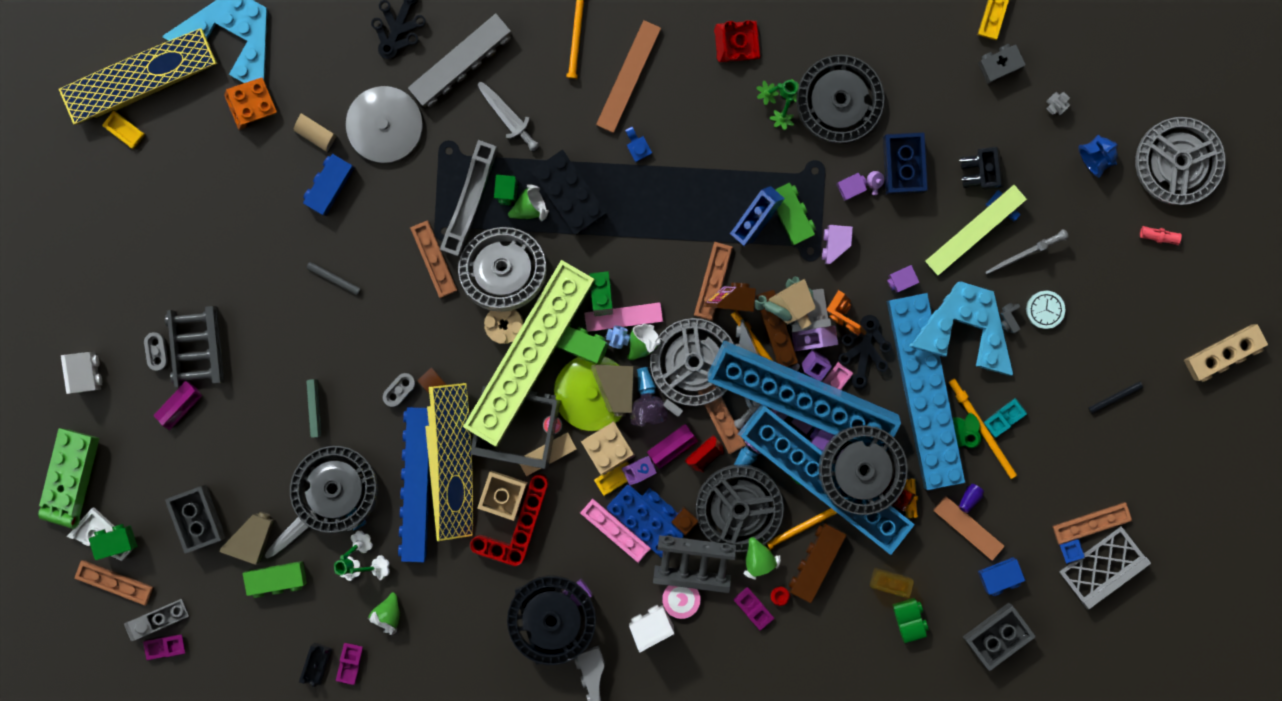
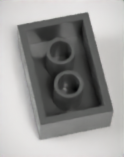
(195, 518)
(999, 636)

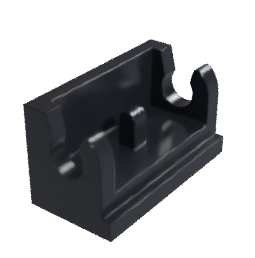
(315, 664)

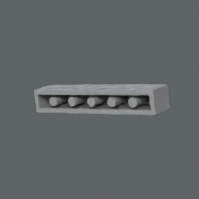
(460, 60)

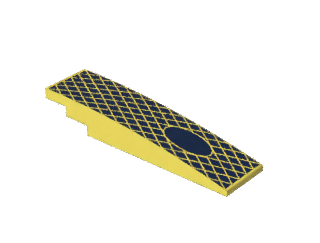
(137, 76)
(450, 461)

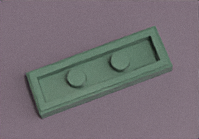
(313, 406)

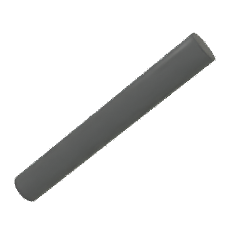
(333, 278)

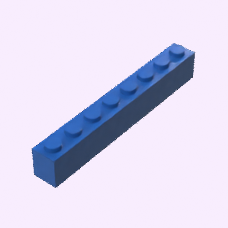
(416, 487)

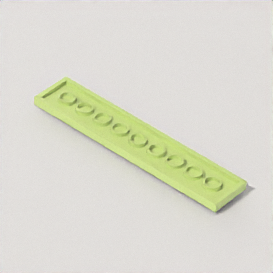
(529, 353)

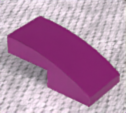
(753, 608)
(164, 647)
(349, 664)

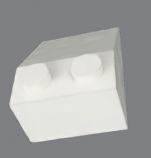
(651, 627)

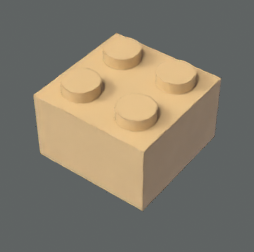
(608, 448)
(502, 495)

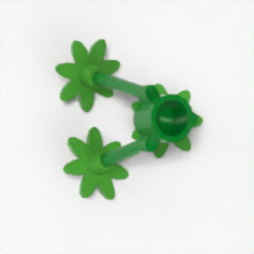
(787, 90)

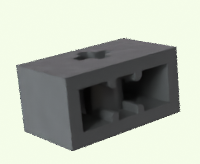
(993, 71)

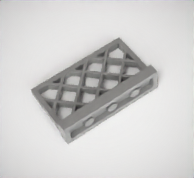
(1115, 581)

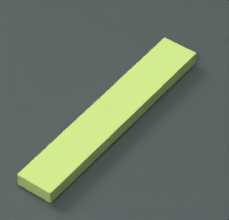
(976, 229)

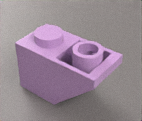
(838, 241)

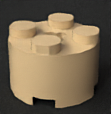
(493, 323)

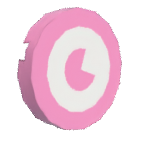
(681, 601)

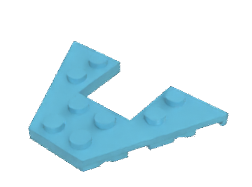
(243, 19)
(975, 308)

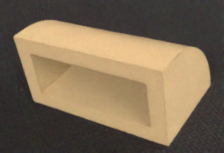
(314, 132)

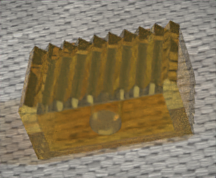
(891, 583)

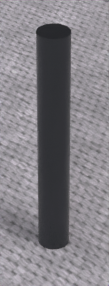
(1116, 397)

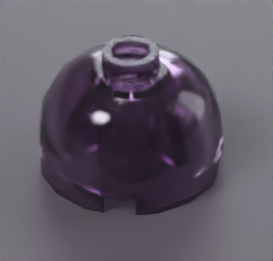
(648, 409)

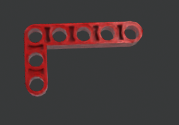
(521, 527)

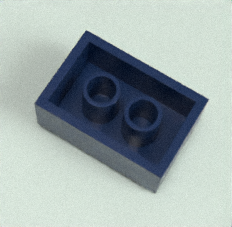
(905, 163)

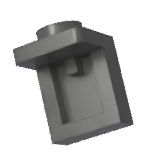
(1008, 321)

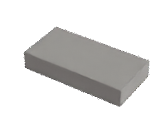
(672, 407)

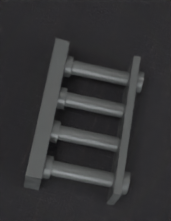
(211, 335)
(690, 578)

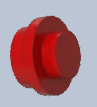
(780, 596)

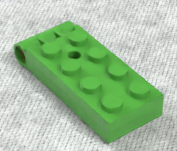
(68, 478)

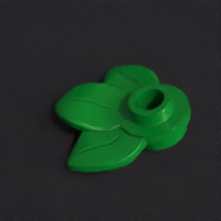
(967, 427)

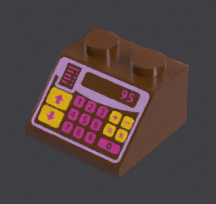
(733, 297)

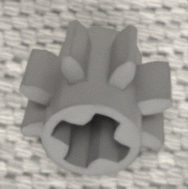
(1058, 103)

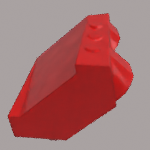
(737, 41)
(705, 454)

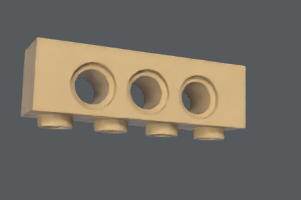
(1255, 344)

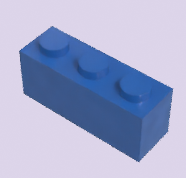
(328, 184)
(757, 215)

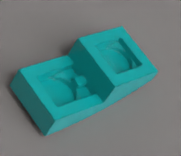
(1005, 417)

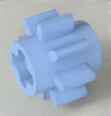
(618, 337)

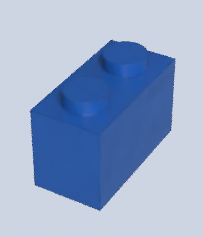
(1001, 576)

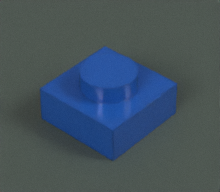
(1072, 551)

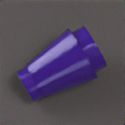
(971, 497)

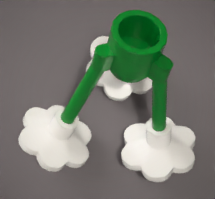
(349, 568)

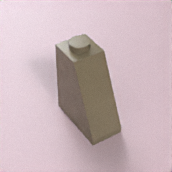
(615, 387)
(250, 539)

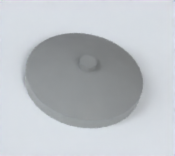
(384, 124)

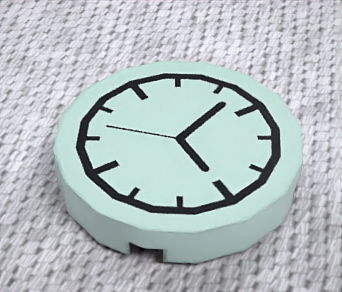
(1045, 309)

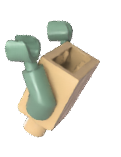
(791, 303)

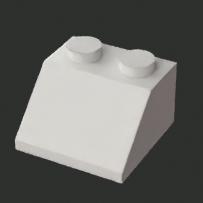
(81, 372)

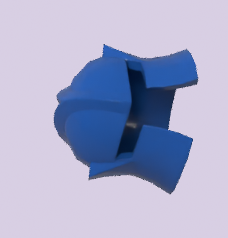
(1099, 154)

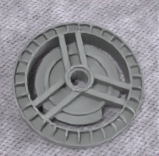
(1165, 164)
(502, 282)
(677, 361)

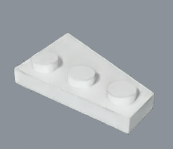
(93, 522)

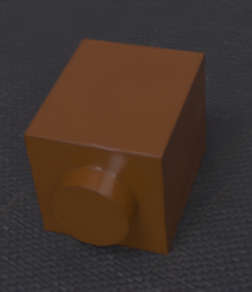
(684, 520)

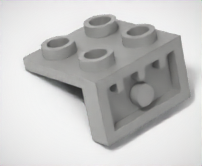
(818, 316)

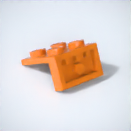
(249, 102)
(839, 306)

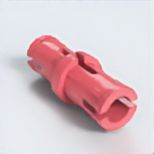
(1160, 235)

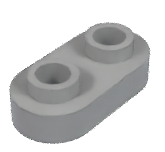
(153, 352)
(399, 389)

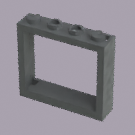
(478, 450)

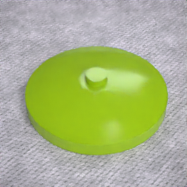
(580, 396)

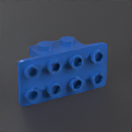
(645, 515)

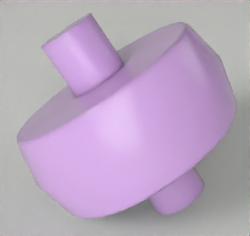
(875, 181)

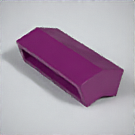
(178, 405)
(672, 446)

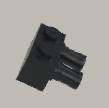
(990, 169)

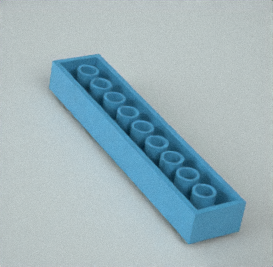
(796, 393)
(925, 395)
(801, 461)

